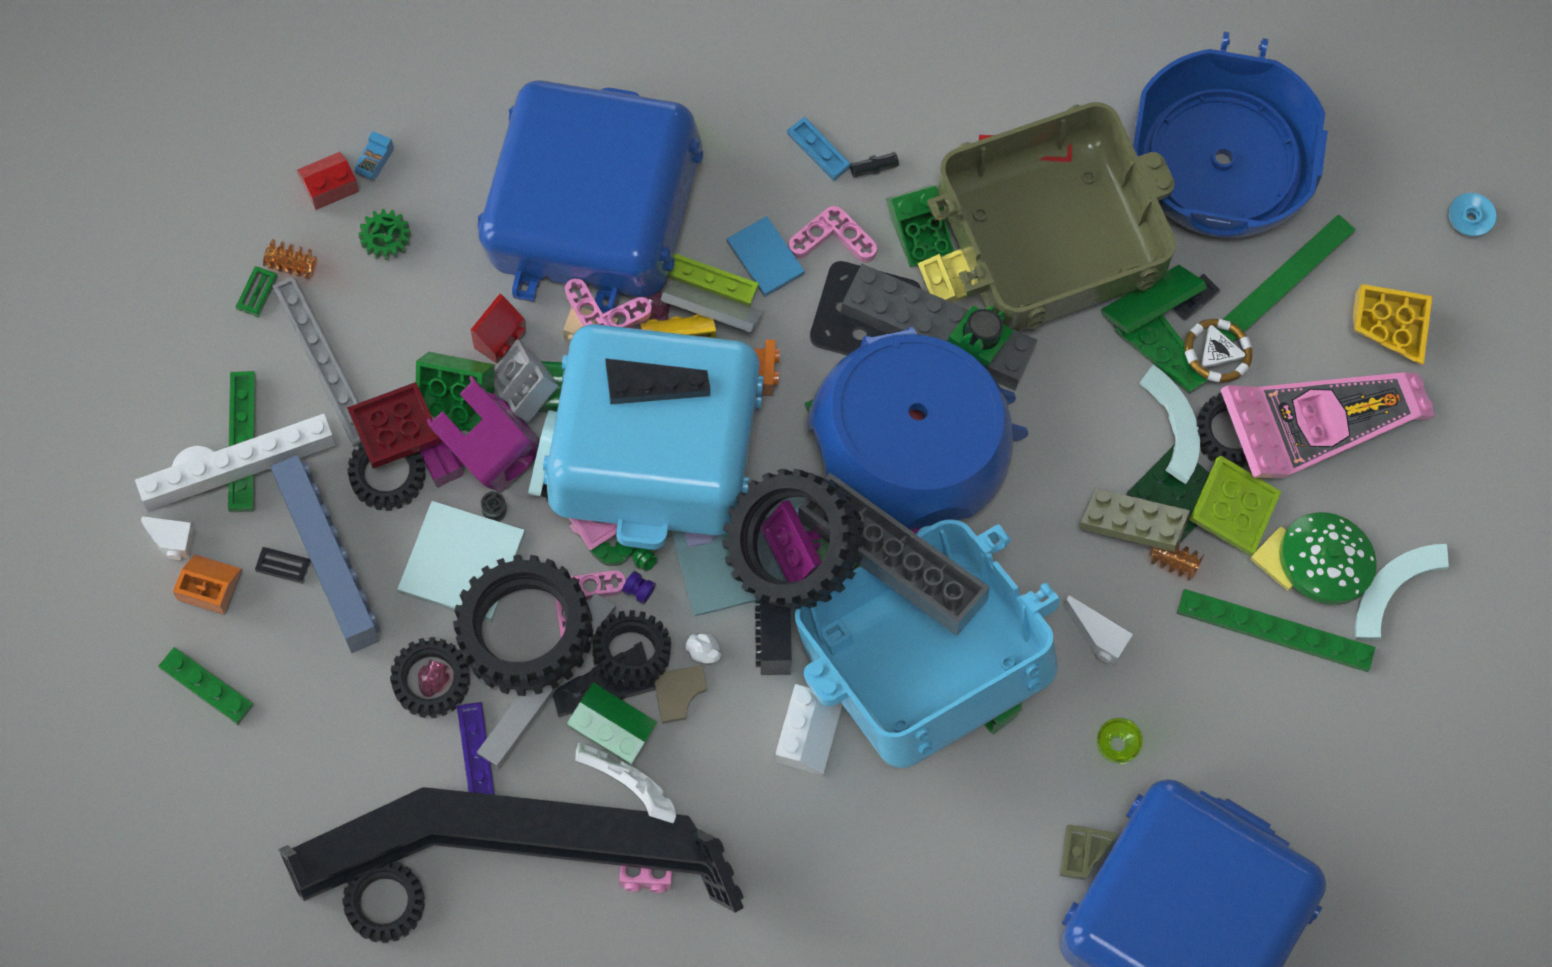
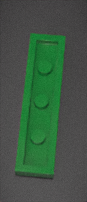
(205, 686)

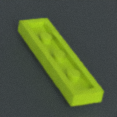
(713, 280)

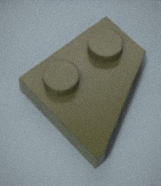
(1083, 850)

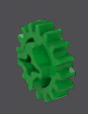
(375, 240)

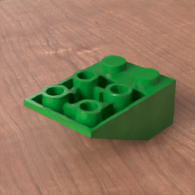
(916, 227)

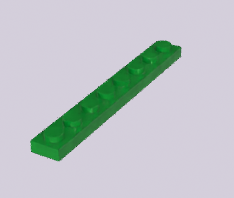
(1276, 630)

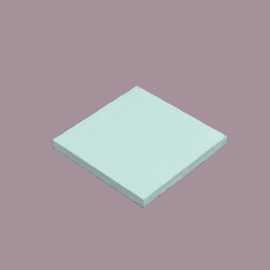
(452, 551)

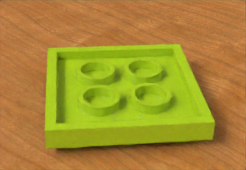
(1235, 505)

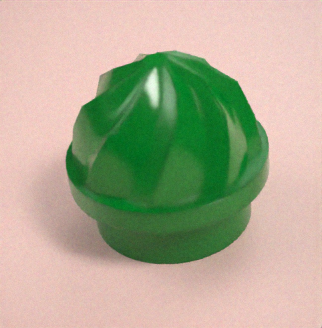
(644, 558)

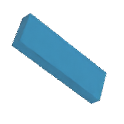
(818, 148)

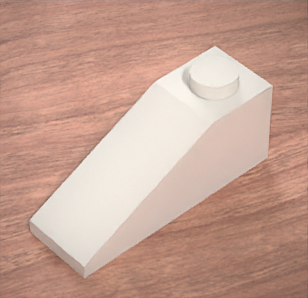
(1100, 633)

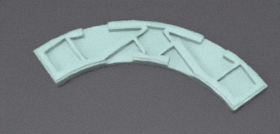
(1182, 421)
(1388, 580)

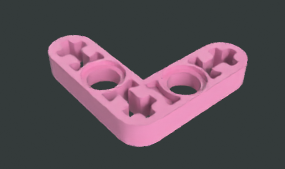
(829, 228)
(606, 318)
(609, 590)

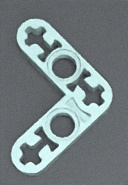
(544, 448)

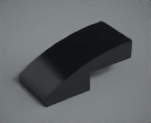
(1198, 301)

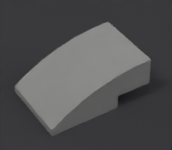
(523, 381)

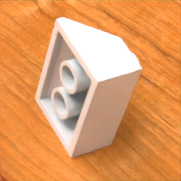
(807, 732)

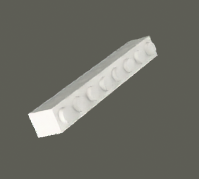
(234, 462)

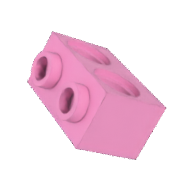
(645, 880)

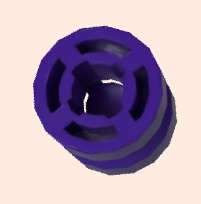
(638, 587)

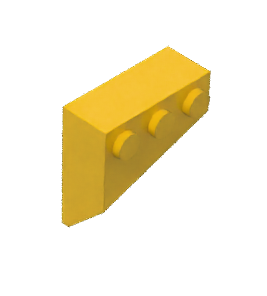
(1393, 319)

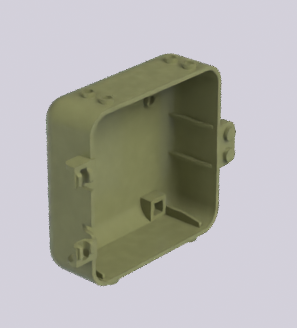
(1057, 232)

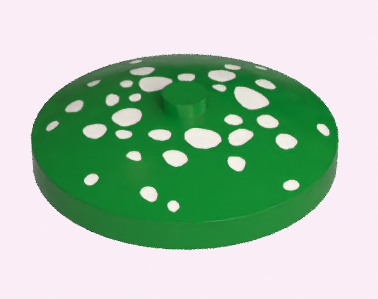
(1328, 558)

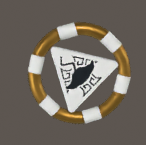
(1219, 350)

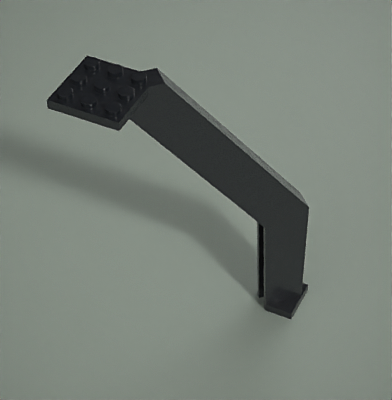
(511, 827)

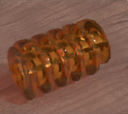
(288, 260)
(1177, 559)

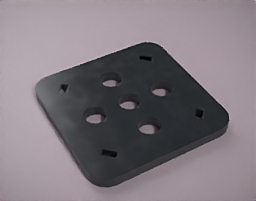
(839, 325)

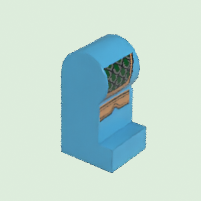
(374, 156)

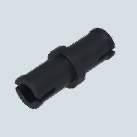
(874, 164)

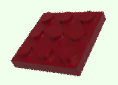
(393, 425)

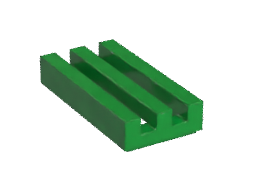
(264, 296)

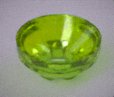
(1123, 729)

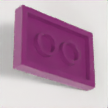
(791, 543)

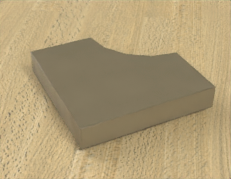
(676, 690)

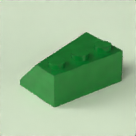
(444, 378)

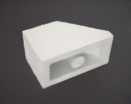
(171, 536)

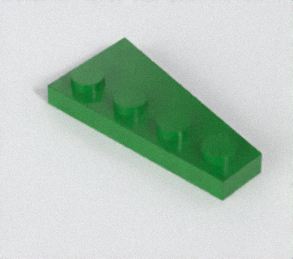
(1166, 350)

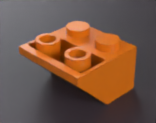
(207, 584)

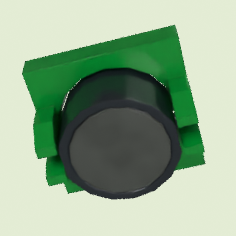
(981, 333)

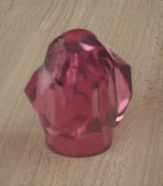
(660, 309)
(432, 678)

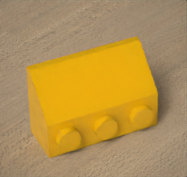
(696, 326)

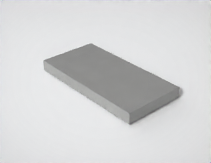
(712, 306)

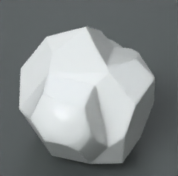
(703, 648)

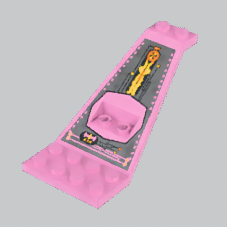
(1308, 422)

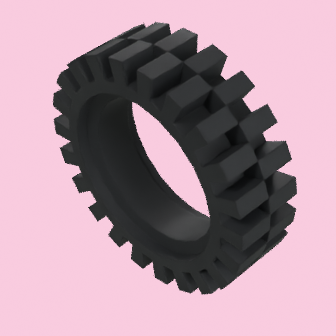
(1208, 441)
(385, 498)
(634, 673)
(435, 705)
(391, 930)

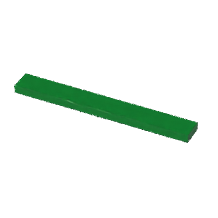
(1289, 275)

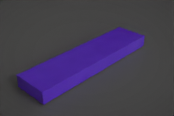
(472, 737)

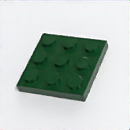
(1164, 488)

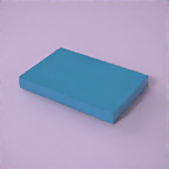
(765, 256)

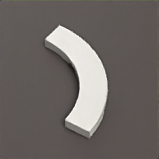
(641, 784)

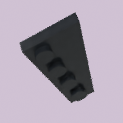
(653, 382)
(571, 693)

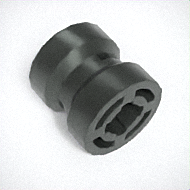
(493, 511)

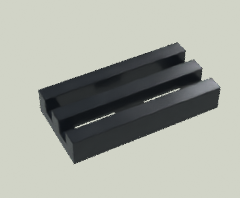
(281, 574)

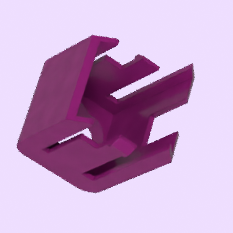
(497, 446)

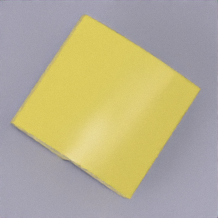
(942, 275)
(1268, 558)

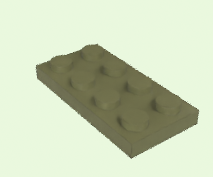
(1135, 519)

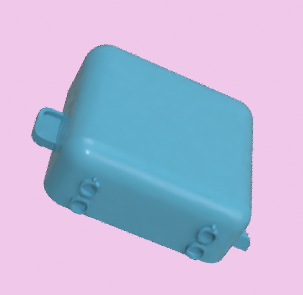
(652, 460)
(912, 678)

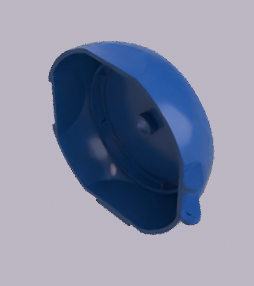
(1241, 109)
(910, 466)

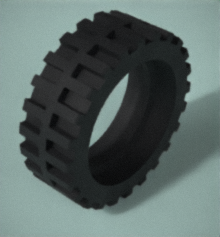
(745, 528)
(509, 578)

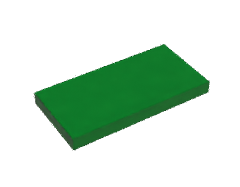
(1143, 306)

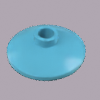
(1476, 206)

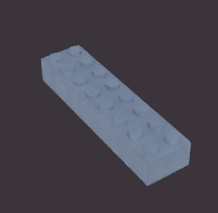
(326, 553)

